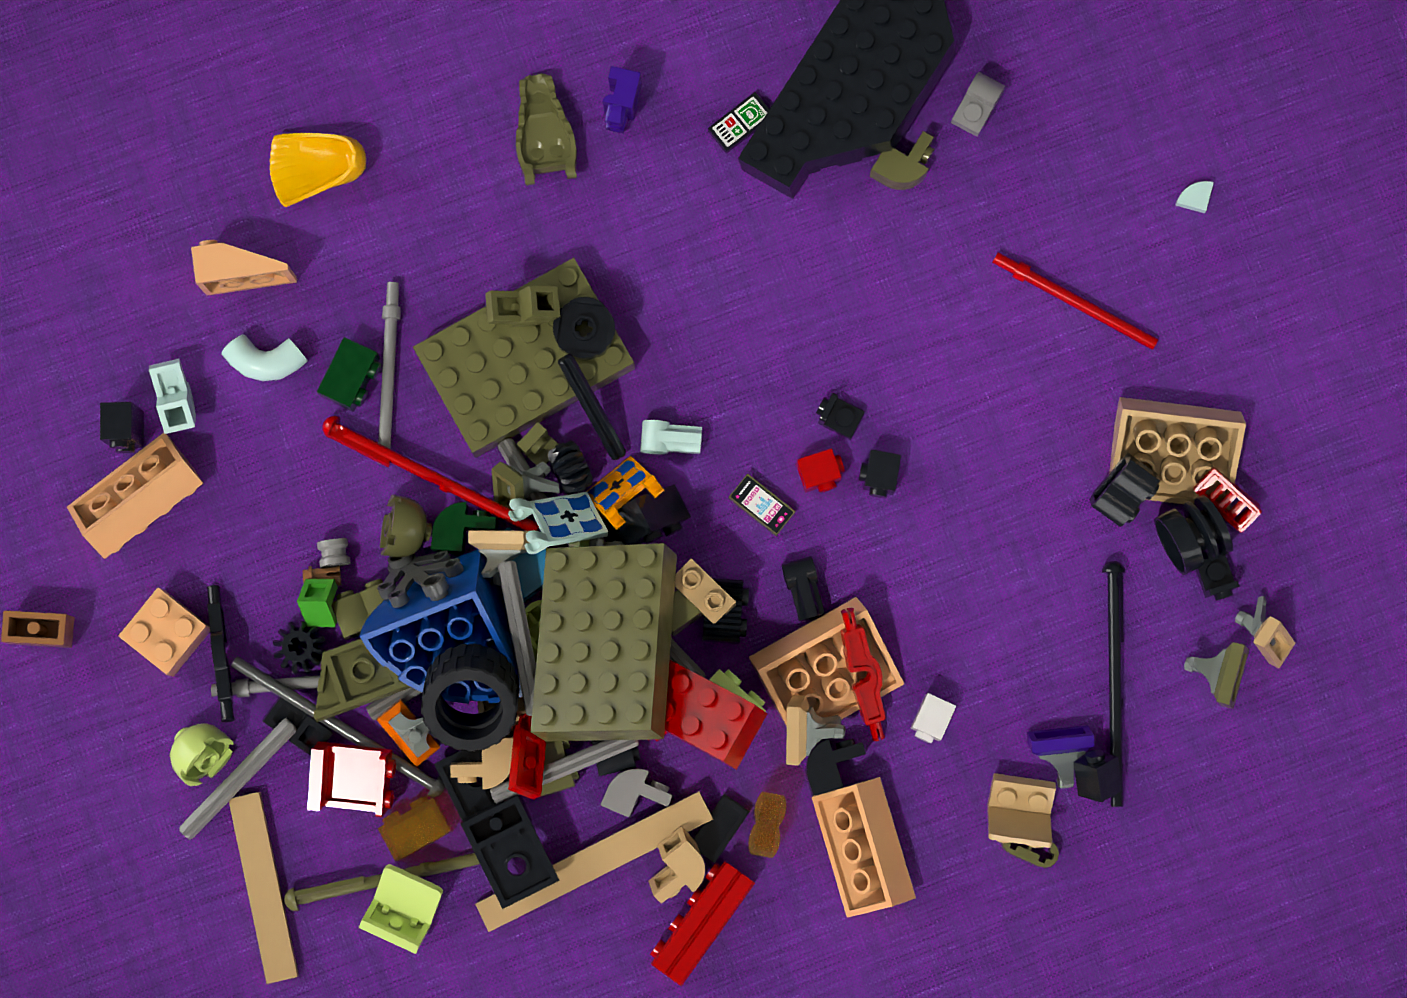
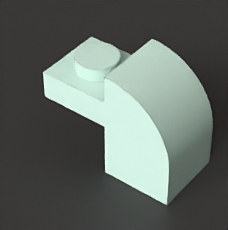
(173, 396)

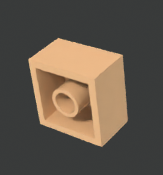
(165, 632)

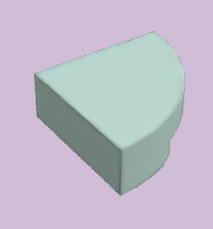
(1196, 196)

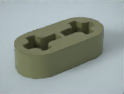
(1032, 857)

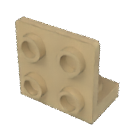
(1020, 810)

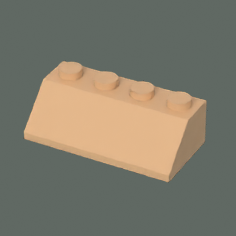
(134, 495)
(863, 847)

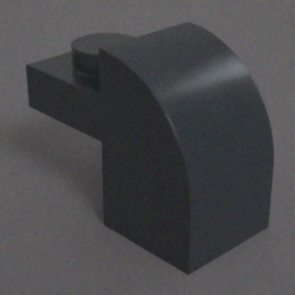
(822, 767)

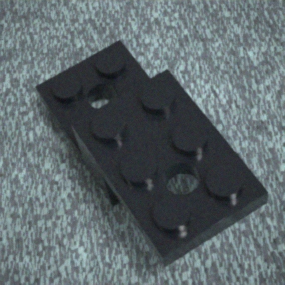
(498, 834)

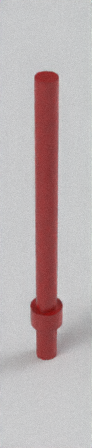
(1021, 272)

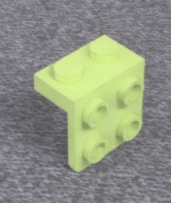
(402, 908)

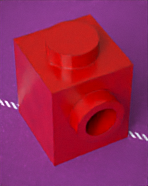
(820, 471)

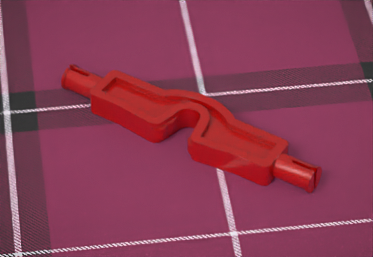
(859, 659)

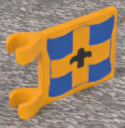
(620, 487)

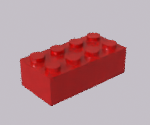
(710, 716)

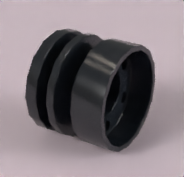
(1198, 532)

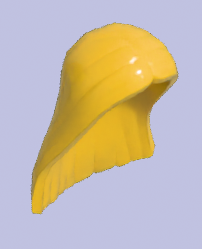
(313, 163)

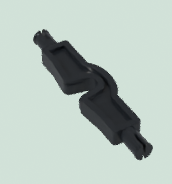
(219, 656)

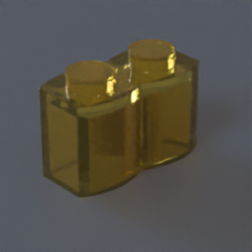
(768, 815)

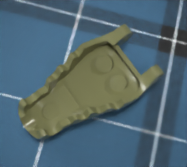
(543, 133)

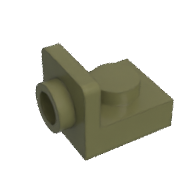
(537, 444)

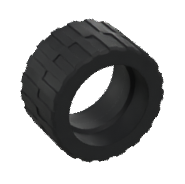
(462, 729)

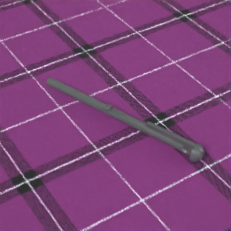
(435, 786)

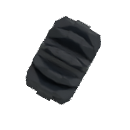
(570, 467)
(293, 657)

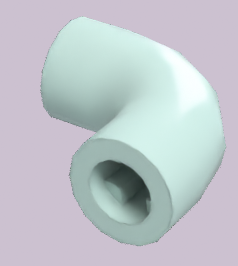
(263, 364)

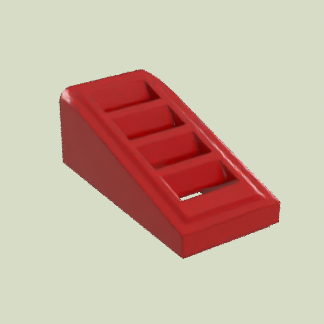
(1246, 517)

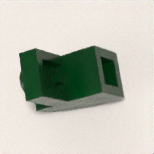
(451, 527)

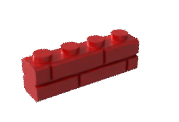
(702, 923)

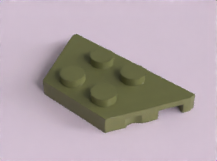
(352, 679)

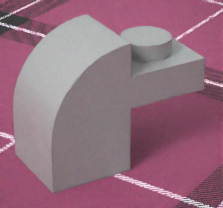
(978, 103)
(626, 788)

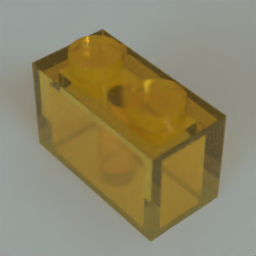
(415, 828)

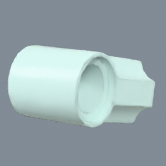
(661, 437)

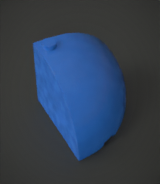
(419, 631)

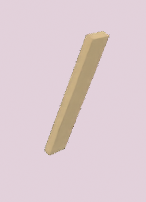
(263, 888)

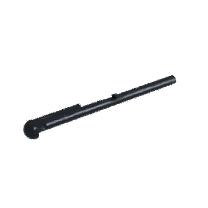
(1115, 636)

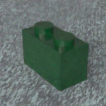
(349, 375)

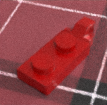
(526, 760)

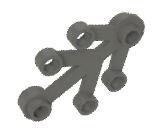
(433, 585)

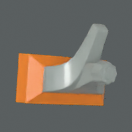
(408, 732)

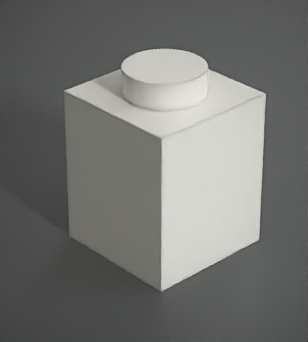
(932, 718)

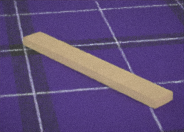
(603, 858)

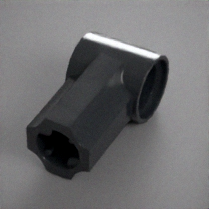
(801, 580)

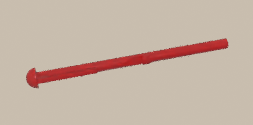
(385, 456)

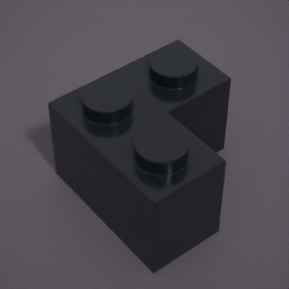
(649, 518)

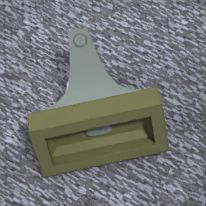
(514, 483)
(1222, 672)

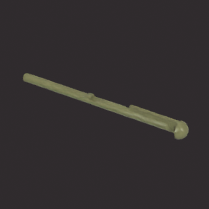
(295, 898)

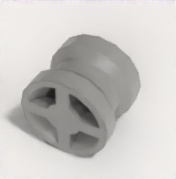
(333, 552)

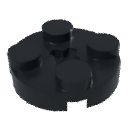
(598, 318)

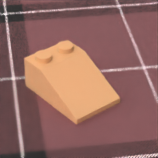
(230, 269)

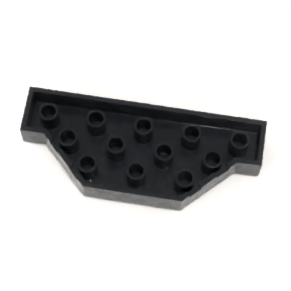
(852, 90)

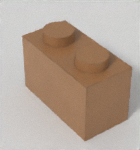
(37, 629)

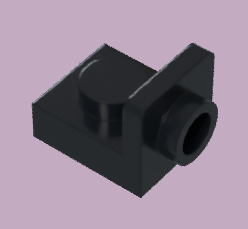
(839, 416)
(1217, 578)

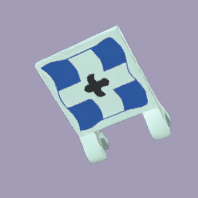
(560, 520)

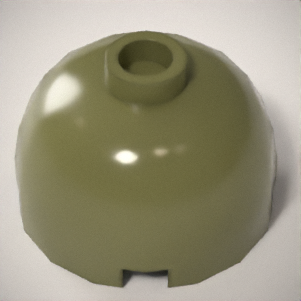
(404, 527)

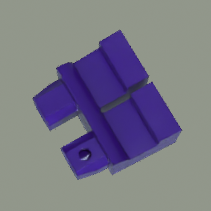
(624, 102)

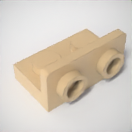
(703, 591)

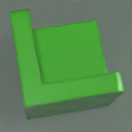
(316, 602)

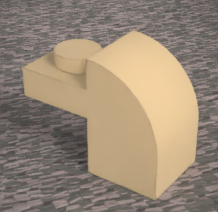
(492, 769)
(683, 866)

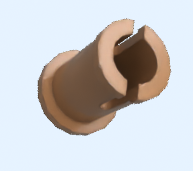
(323, 573)

